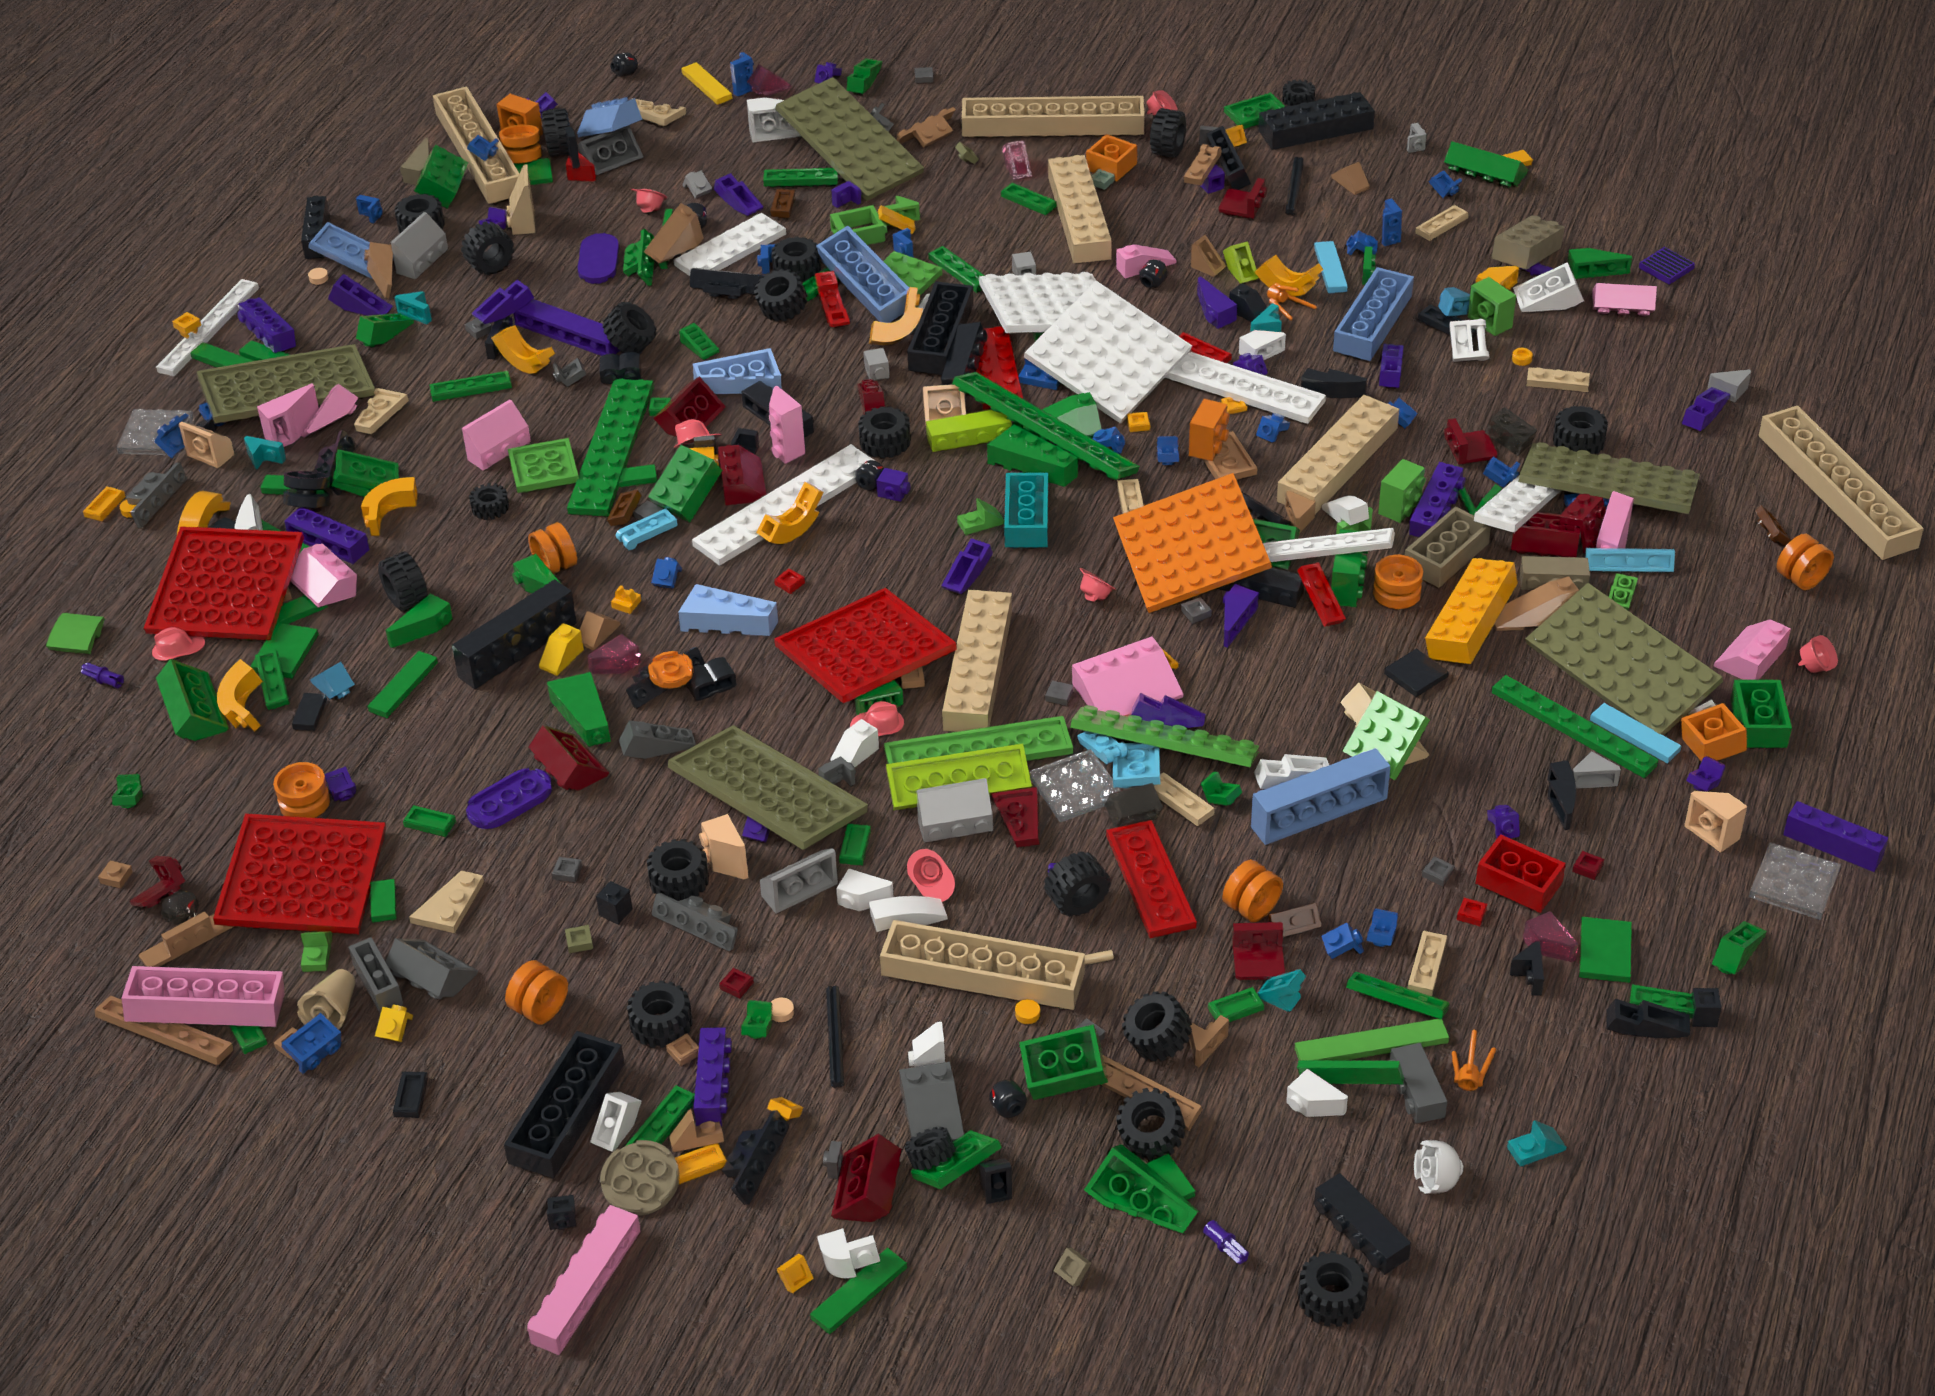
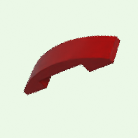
(831, 299)

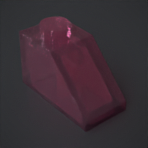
(767, 82)
(1017, 159)
(614, 657)
(1553, 937)

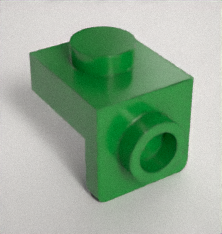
(128, 791)
(1219, 792)
(758, 1019)

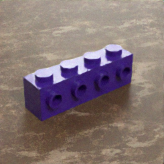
(266, 324)
(1437, 498)
(337, 537)
(1835, 836)
(711, 1075)

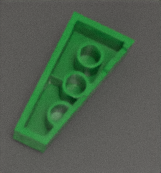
(1032, 454)

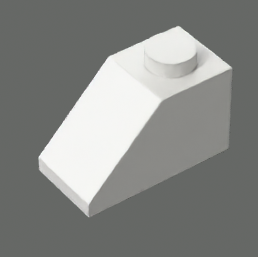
(1262, 343)
(857, 743)
(859, 889)
(928, 1047)
(1315, 1096)
(615, 1120)

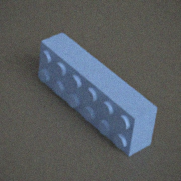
(864, 274)
(1373, 314)
(1320, 796)

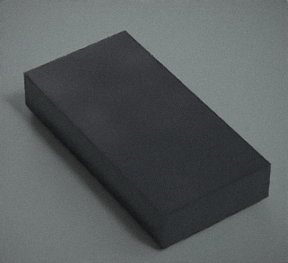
(572, 147)
(309, 711)
(410, 1094)

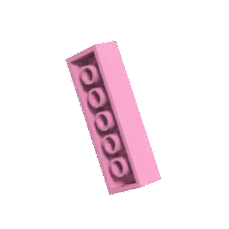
(203, 996)

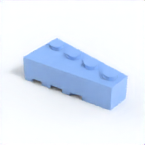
(739, 372)
(727, 611)

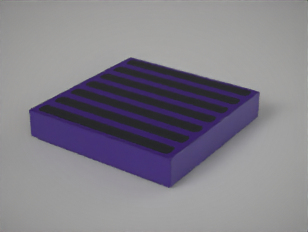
(1666, 265)

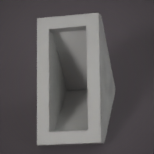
(1731, 382)
(1596, 772)

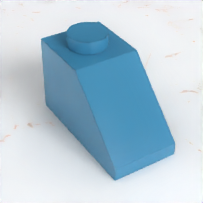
(1454, 302)
(333, 681)

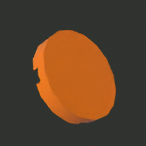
(670, 669)

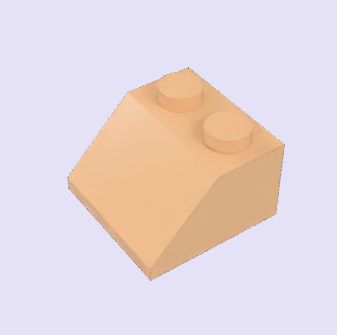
(943, 402)
(206, 445)
(1716, 818)
(724, 847)

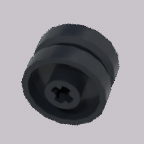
(306, 489)

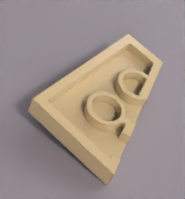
(659, 114)
(380, 410)
(450, 904)

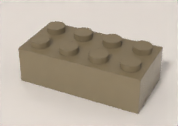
(1528, 242)
(1449, 545)

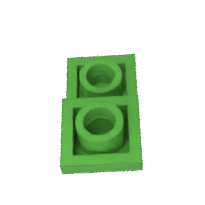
(1623, 590)

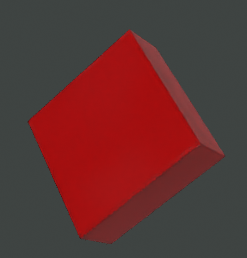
(789, 581)
(1472, 912)

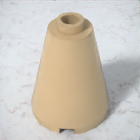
(329, 998)

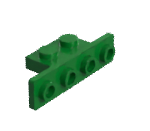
(637, 260)

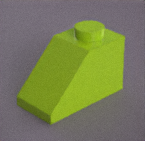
(1241, 262)

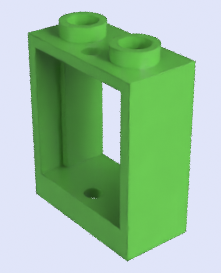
(860, 216)

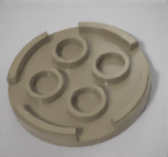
(640, 1177)

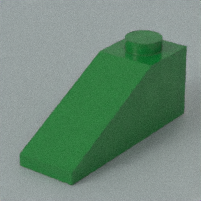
(1597, 263)
(381, 328)
(532, 573)
(422, 620)
(1737, 947)

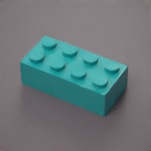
(1026, 510)

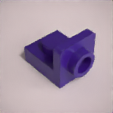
(845, 193)

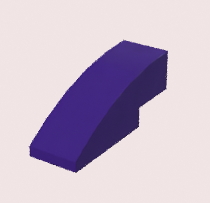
(737, 195)
(503, 303)
(1391, 365)
(1705, 408)
(967, 566)
(1168, 711)

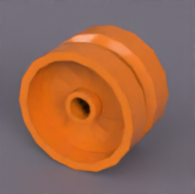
(521, 143)
(553, 547)
(1805, 561)
(1398, 581)
(301, 790)
(1252, 890)
(536, 992)

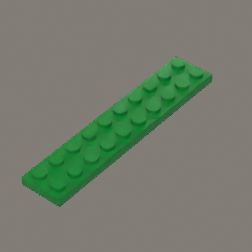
(1046, 425)
(610, 447)

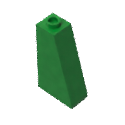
(581, 707)

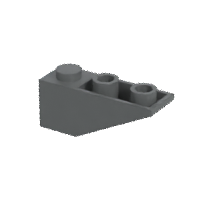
(652, 740)

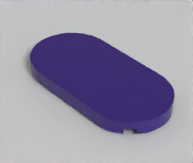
(598, 258)
(508, 798)

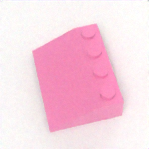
(1120, 675)

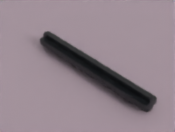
(1294, 185)
(835, 1036)

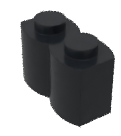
(621, 366)
(711, 678)

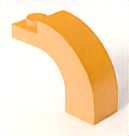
(1275, 271)
(893, 332)
(519, 353)
(386, 497)
(201, 509)
(796, 520)
(233, 693)

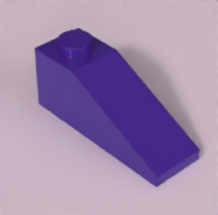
(356, 298)
(1216, 306)
(1239, 608)

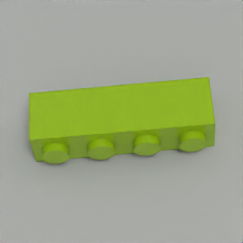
(966, 429)

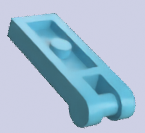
(646, 528)
(1102, 746)

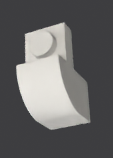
(844, 1257)

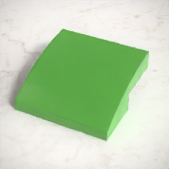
(75, 633)

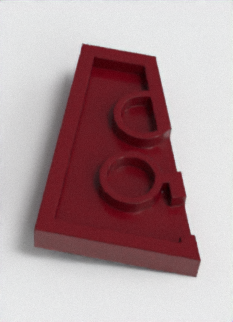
(1020, 814)

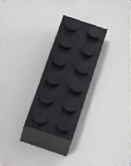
(1316, 120)
(945, 310)
(513, 634)
(564, 1104)

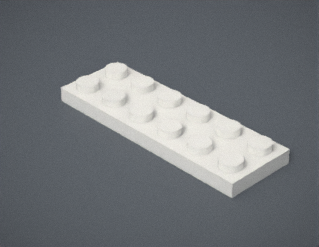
(732, 245)
(1514, 505)

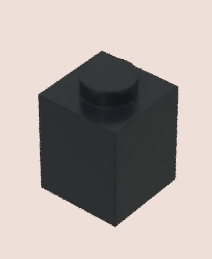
(614, 902)

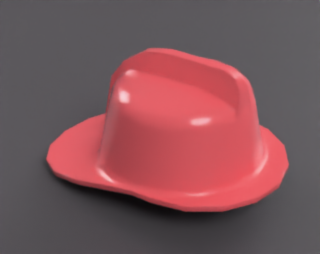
(1159, 100)
(649, 200)
(688, 430)
(1094, 587)
(175, 643)
(1818, 655)
(883, 717)
(931, 874)

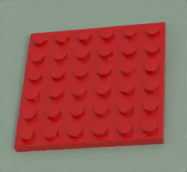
(225, 582)
(865, 645)
(300, 874)

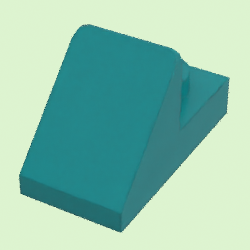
(414, 306)
(1268, 320)
(263, 449)
(1283, 990)
(1538, 1144)

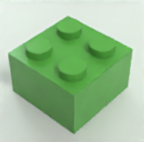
(1493, 304)
(1401, 490)

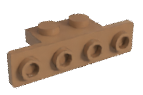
(930, 130)
(182, 939)

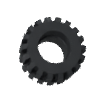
(554, 128)
(1168, 132)
(413, 206)
(797, 255)
(496, 256)
(781, 295)
(629, 328)
(1580, 429)
(884, 432)
(402, 580)
(678, 869)
(1077, 884)
(655, 999)
(1164, 1039)
(1143, 1106)
(1327, 1305)

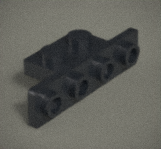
(723, 282)
(327, 457)
(645, 690)
(754, 1155)

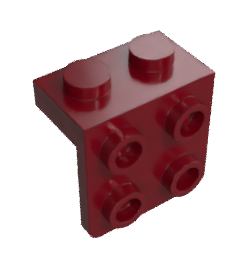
(1242, 202)
(1468, 446)
(1588, 514)
(170, 879)
(1258, 950)

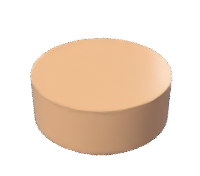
(318, 276)
(782, 1009)

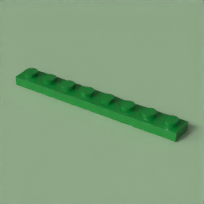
(1575, 726)

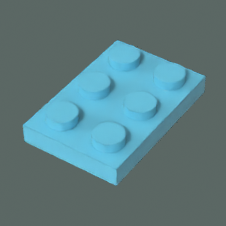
(1138, 767)

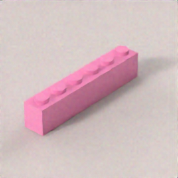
(583, 1279)

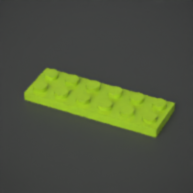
(1001, 766)

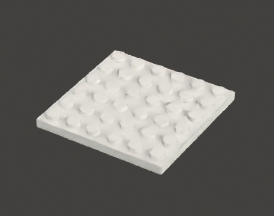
(1033, 300)
(1108, 351)

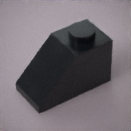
(1248, 302)
(996, 1180)

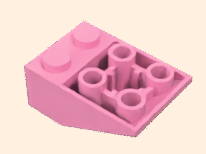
(288, 415)

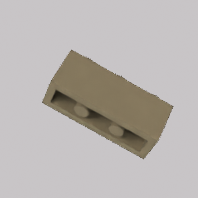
(1539, 570)

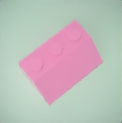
(1624, 298)
(786, 426)
(493, 434)
(323, 576)
(1754, 650)

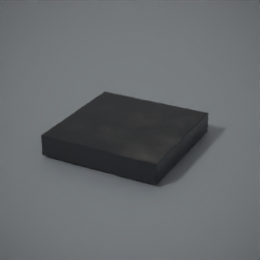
(1416, 672)

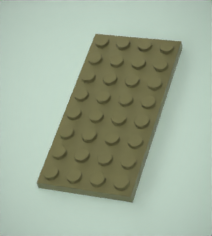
(849, 138)
(239, 388)
(1602, 475)
(1623, 660)
(768, 787)

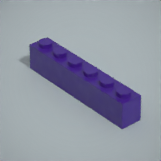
(564, 327)

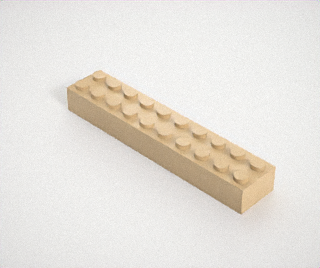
(1053, 116)
(465, 121)
(1841, 482)

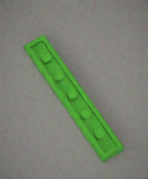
(1373, 1041)

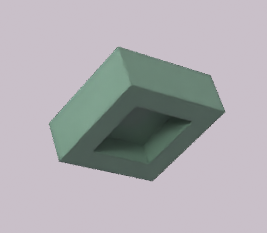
(1102, 179)

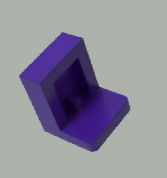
(826, 72)
(545, 103)
(496, 216)
(1252, 363)
(1707, 775)
(340, 784)
(1505, 821)
(755, 831)

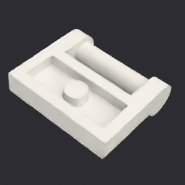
(1462, 340)

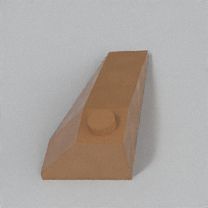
(676, 236)
(1535, 606)

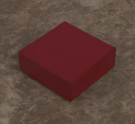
(1588, 865)
(736, 983)

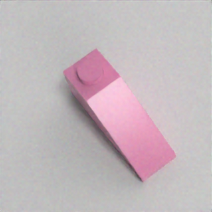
(1133, 258)
(334, 407)
(1615, 522)

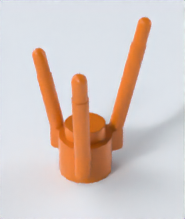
(1278, 294)
(1469, 1076)

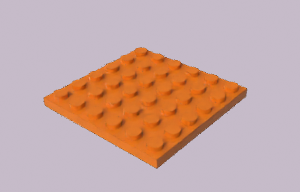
(1191, 542)

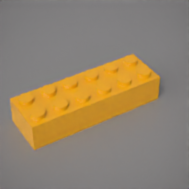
(1471, 610)

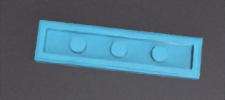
(1332, 269)
(1631, 559)
(1635, 733)

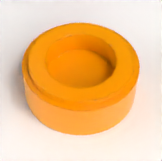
(1522, 356)
(126, 509)
(1027, 1011)

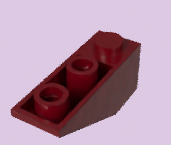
(870, 395)

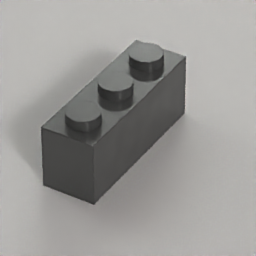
(375, 974)
(1420, 1086)

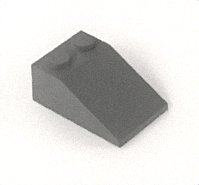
(931, 1099)

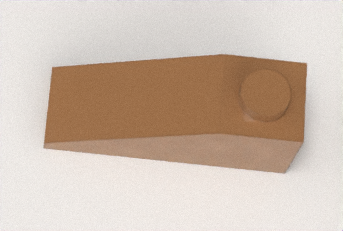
(379, 265)

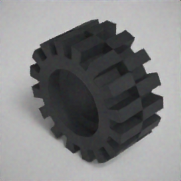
(1298, 92)
(480, 501)
(930, 1148)

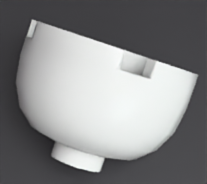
(1437, 1167)

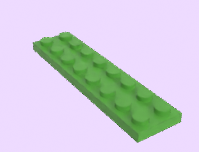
(1165, 736)
(1040, 739)

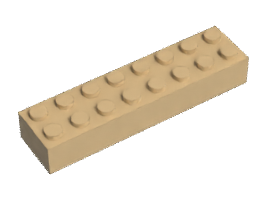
(1079, 209)
(1340, 451)
(977, 661)
(982, 964)

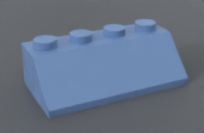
(609, 116)

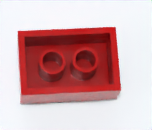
(1520, 873)

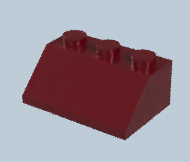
(692, 402)
(741, 475)
(1546, 536)
(566, 758)
(867, 1180)

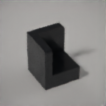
(747, 439)
(1706, 1007)

